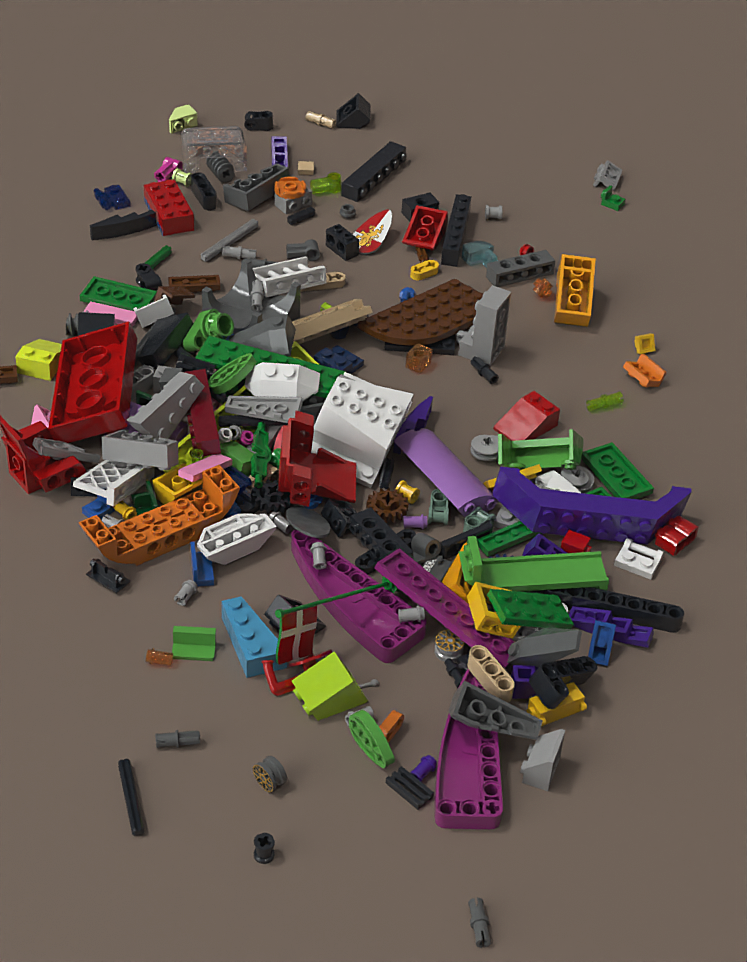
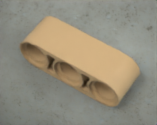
(490, 673)

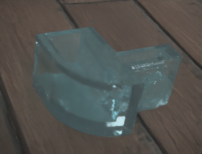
(478, 252)

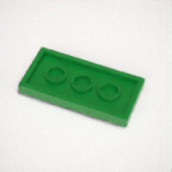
(116, 294)
(617, 472)
(529, 609)

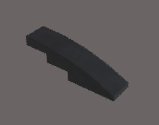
(122, 226)

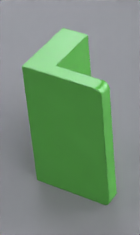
(194, 643)

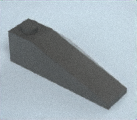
(270, 335)
(544, 646)
(491, 713)

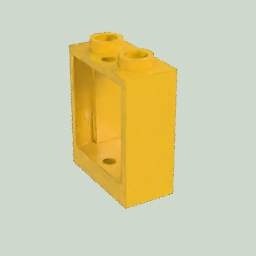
(484, 619)

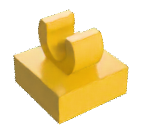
(645, 343)

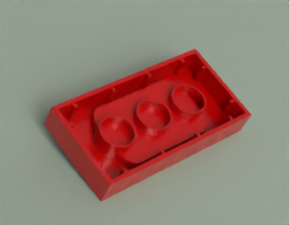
(94, 384)

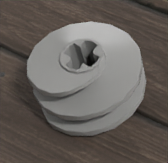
(485, 447)
(579, 478)

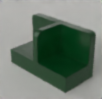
(144, 501)

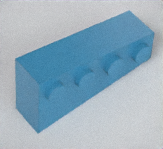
(249, 636)

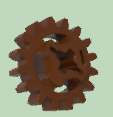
(388, 504)

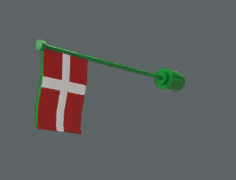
(300, 622)

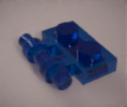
(112, 197)

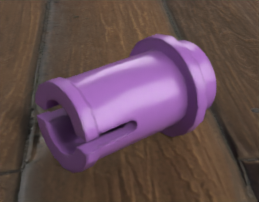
(415, 522)

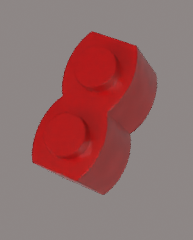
(676, 535)

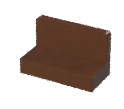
(174, 294)

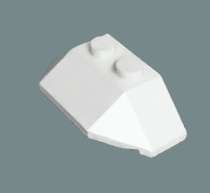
(282, 380)
(235, 537)

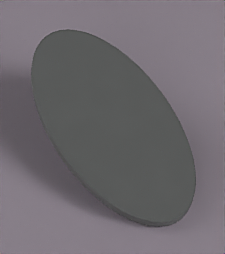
(308, 522)

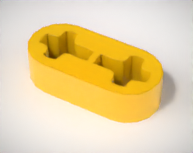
(424, 270)

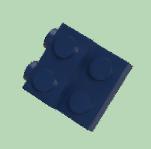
(339, 359)

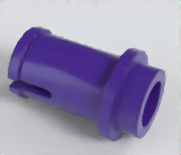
(426, 765)

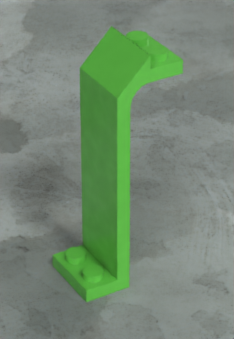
(533, 571)

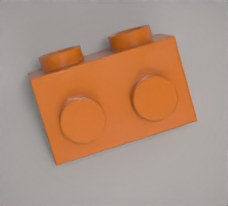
(645, 371)

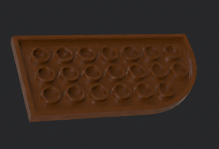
(425, 316)

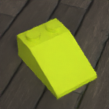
(39, 359)

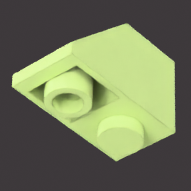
(182, 118)

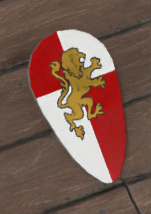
(373, 232)

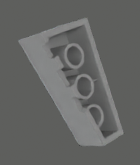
(168, 407)

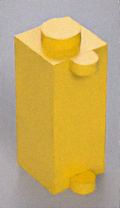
(570, 705)

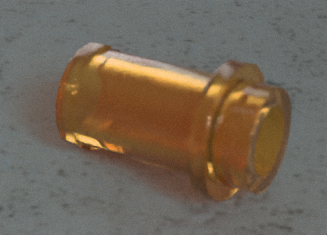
(159, 657)

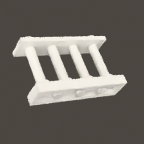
(279, 276)

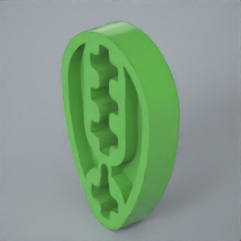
(231, 374)
(370, 738)

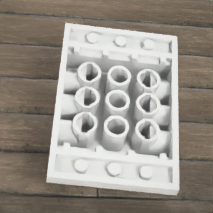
(360, 424)

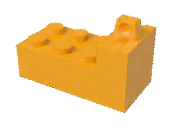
(574, 290)

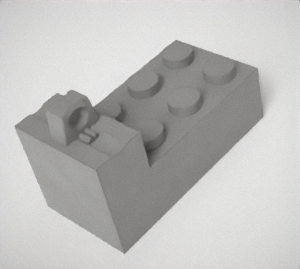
(489, 327)

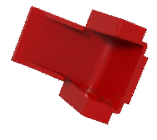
(31, 468)
(311, 473)

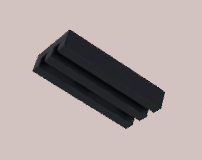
(412, 785)

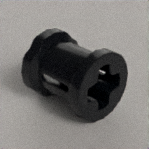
(264, 847)

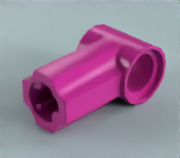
(167, 169)

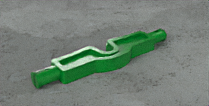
(260, 460)

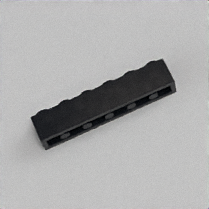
(373, 171)
(456, 230)

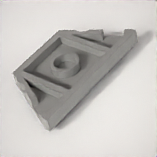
(60, 449)

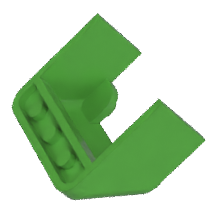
(547, 452)

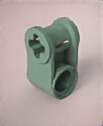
(438, 508)
(477, 518)

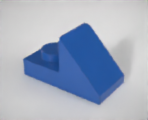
(98, 507)
(601, 642)

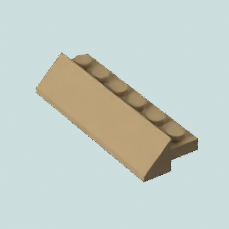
(330, 320)

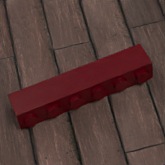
(203, 419)

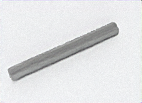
(229, 240)

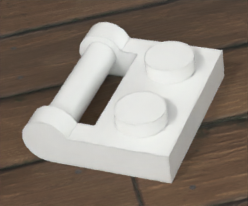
(637, 563)

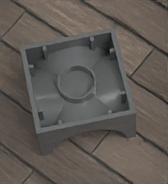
(238, 301)

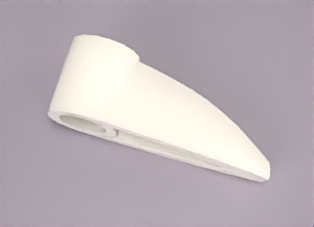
(555, 481)

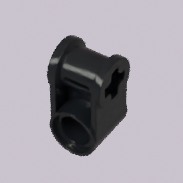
(260, 120)
(147, 278)

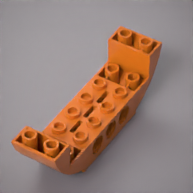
(165, 526)

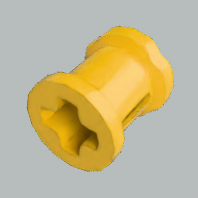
(409, 492)

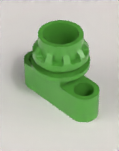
(208, 324)

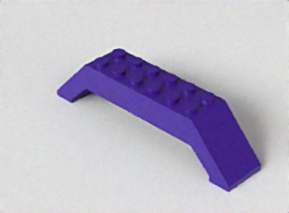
(586, 513)

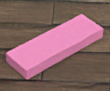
(121, 315)
(194, 471)

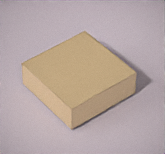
(305, 168)

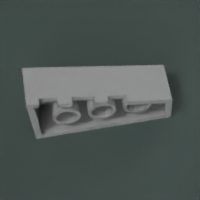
(141, 450)

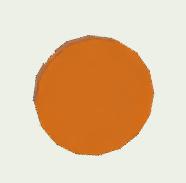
(290, 188)

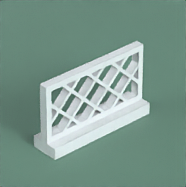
(123, 484)

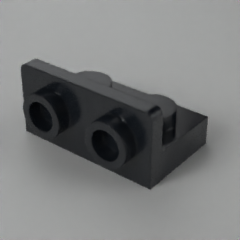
(338, 515)

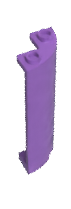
(446, 471)

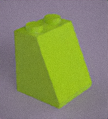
(328, 688)

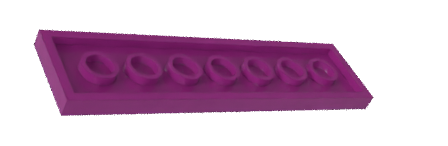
(440, 603)

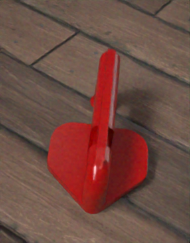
(285, 686)

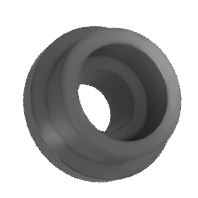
(347, 211)

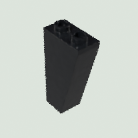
(165, 339)

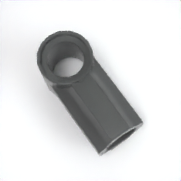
(309, 249)

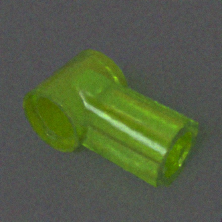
(331, 183)

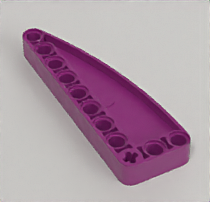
(366, 616)
(462, 776)

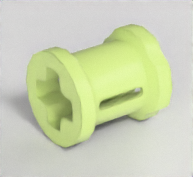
(182, 174)

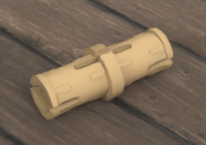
(321, 119)

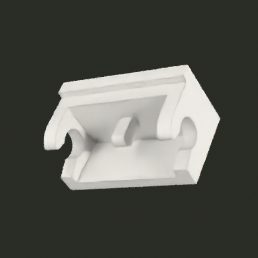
(154, 311)

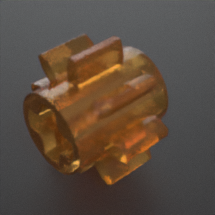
(542, 287)

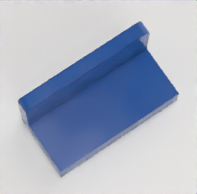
(201, 568)

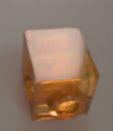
(418, 358)

